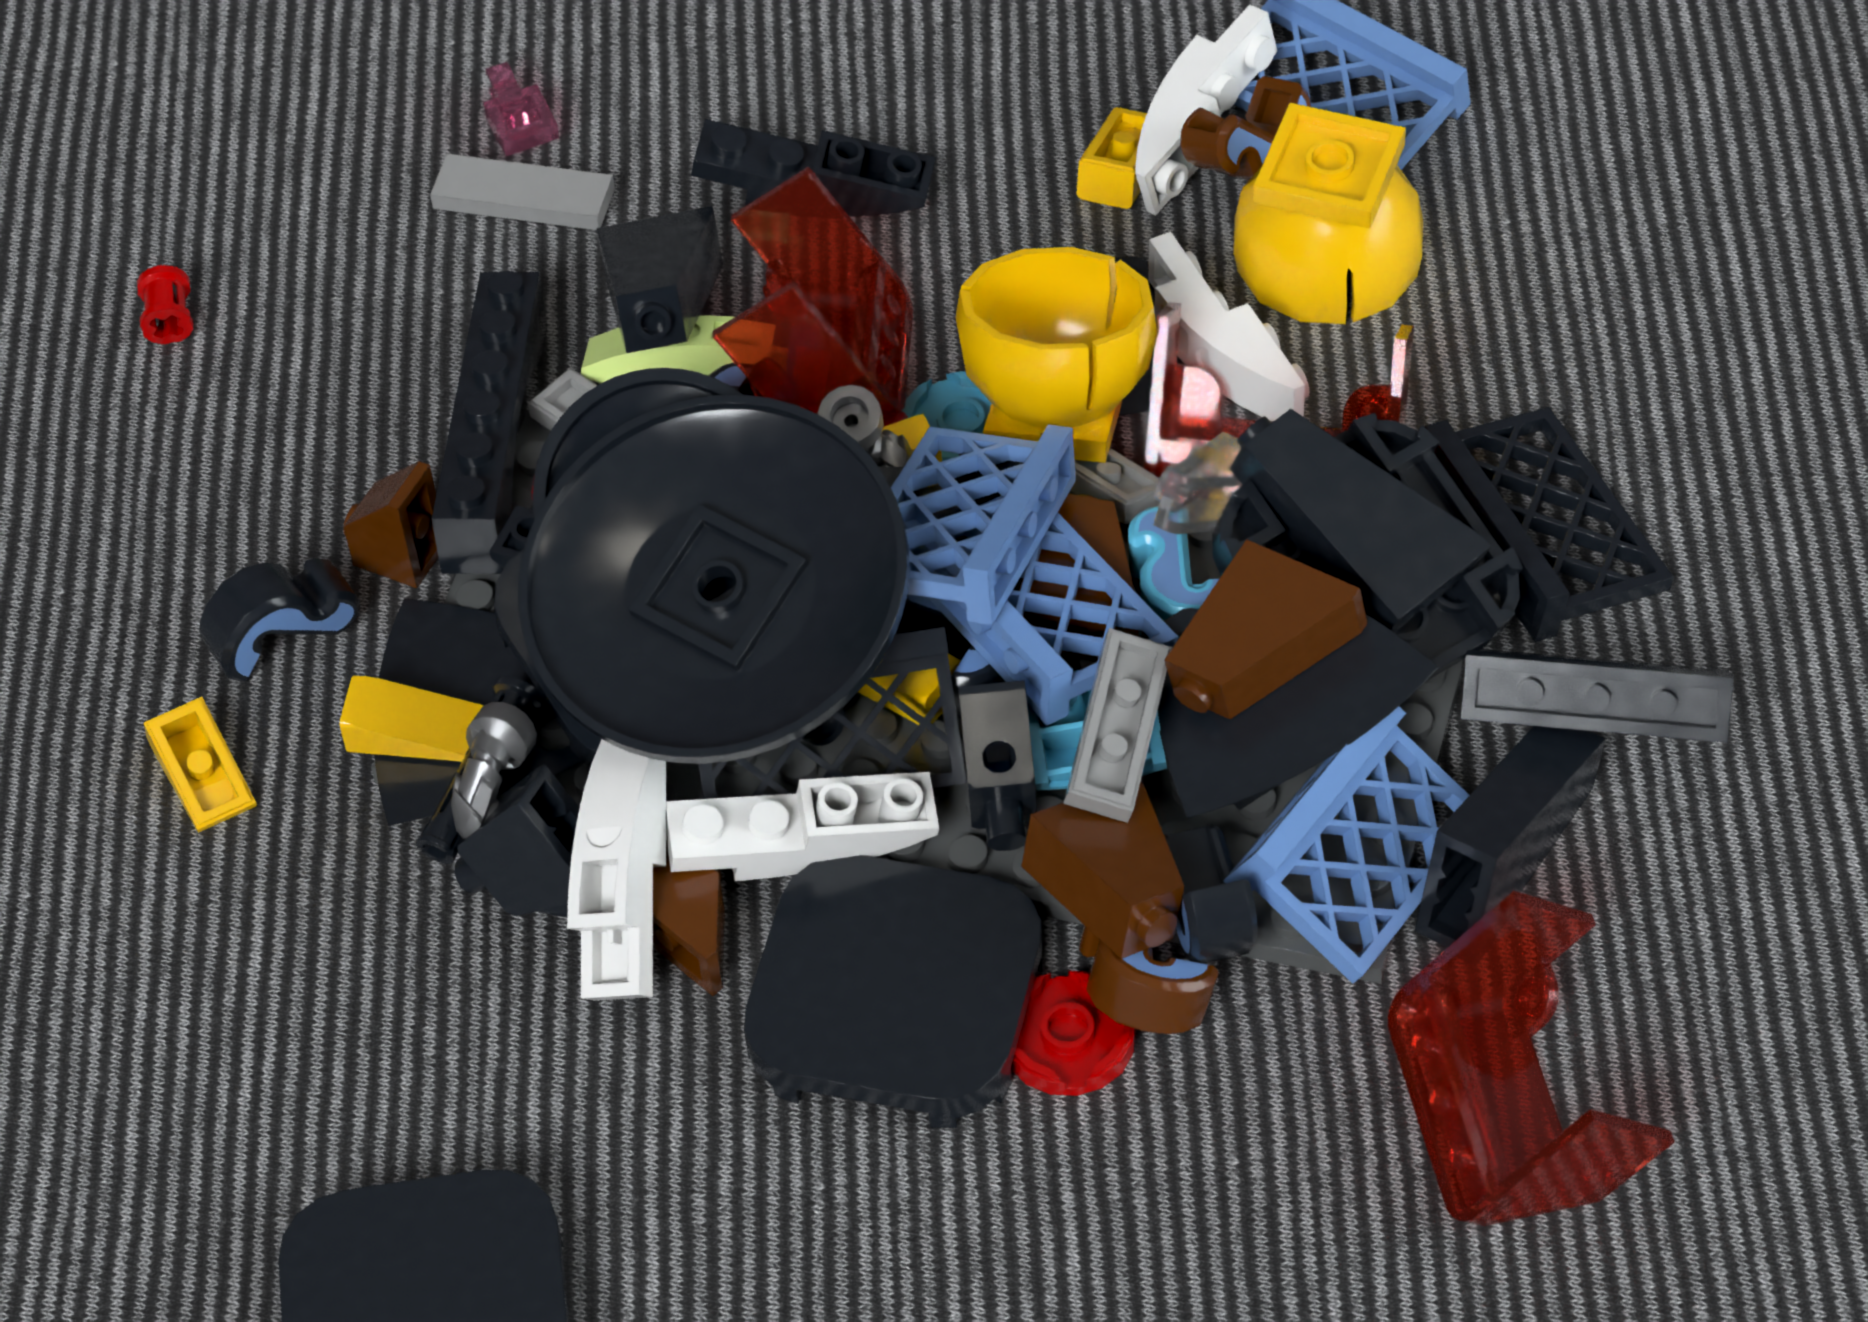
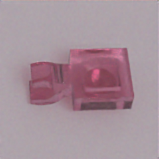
(517, 115)

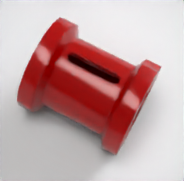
(161, 302)

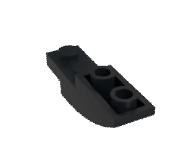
(857, 172)

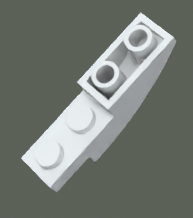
(1202, 77)
(1224, 341)
(789, 831)
(611, 872)

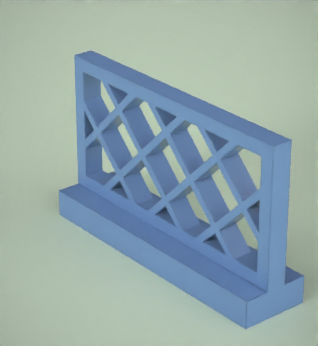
(1370, 51)
(1009, 526)
(1034, 652)
(1312, 813)

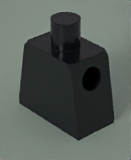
(998, 761)

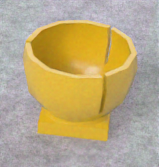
(1325, 207)
(1052, 346)

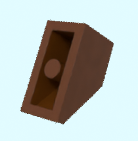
(394, 526)
(690, 923)

